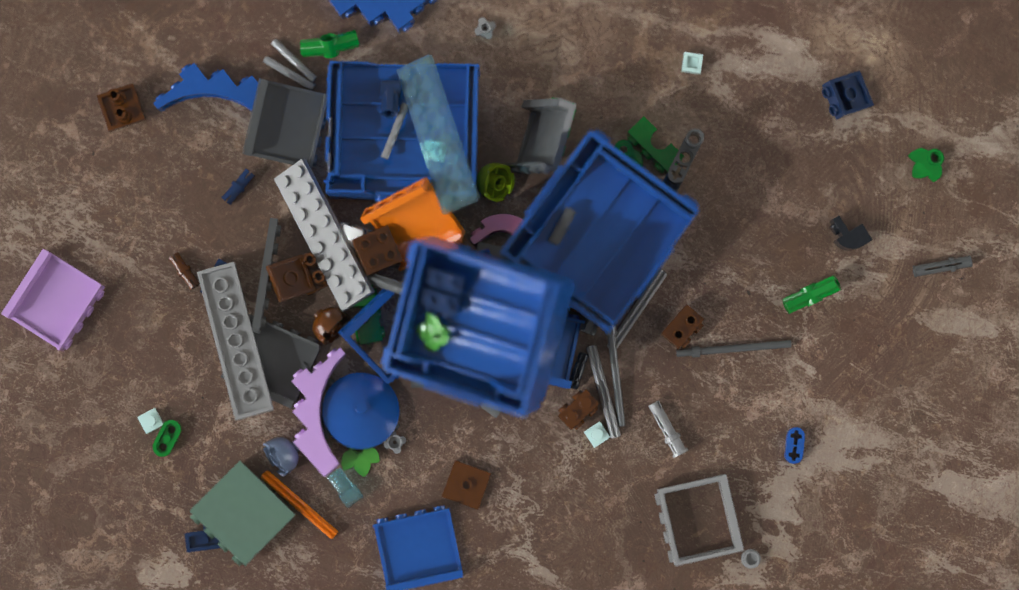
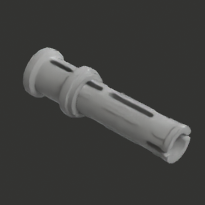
(671, 437)

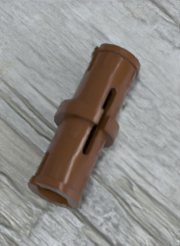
(184, 271)

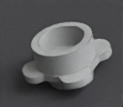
(485, 33)
(395, 447)

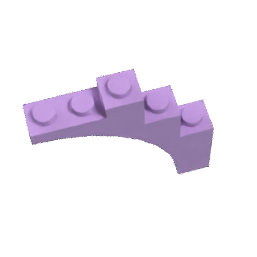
(312, 385)

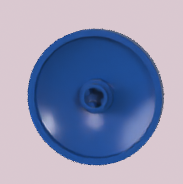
(360, 411)

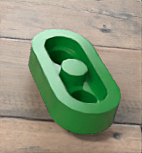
(166, 437)

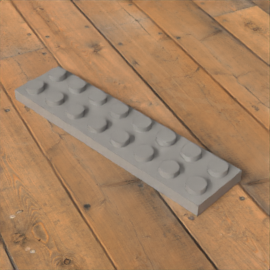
(324, 235)
(235, 341)

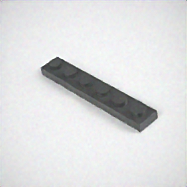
(265, 283)

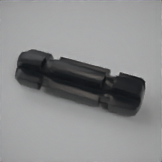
(578, 369)

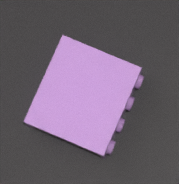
(53, 300)

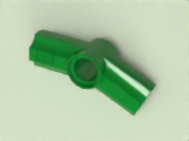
(329, 44)
(811, 294)

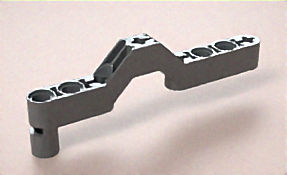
(686, 147)

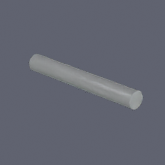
(297, 63)
(289, 73)
(395, 130)

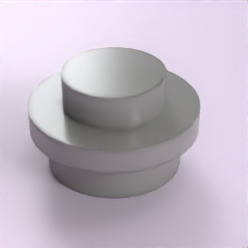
(750, 558)

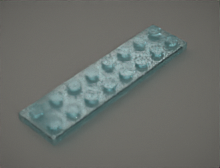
(437, 134)

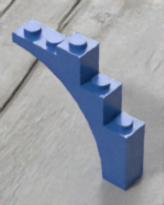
(374, 11)
(196, 86)

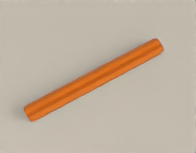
(299, 504)

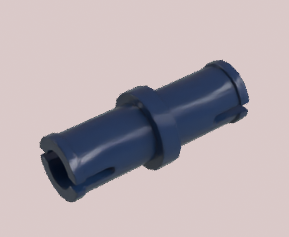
(238, 186)

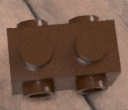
(681, 326)
(573, 414)

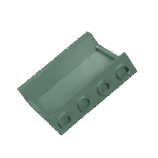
(241, 514)

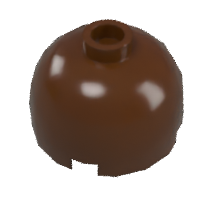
(329, 323)

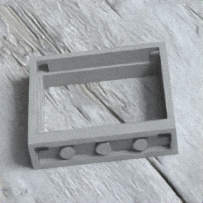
(730, 515)

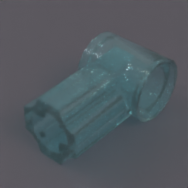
(347, 491)

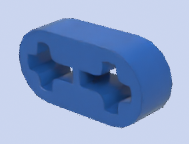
(790, 443)

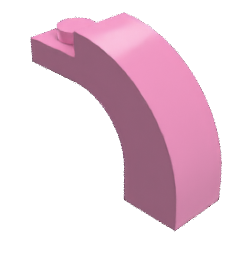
(496, 223)

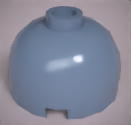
(282, 454)

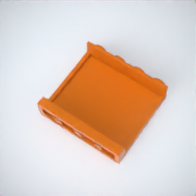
(413, 216)

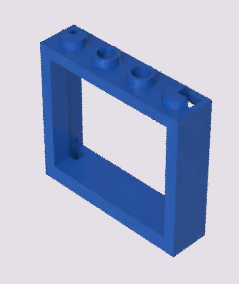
(357, 321)

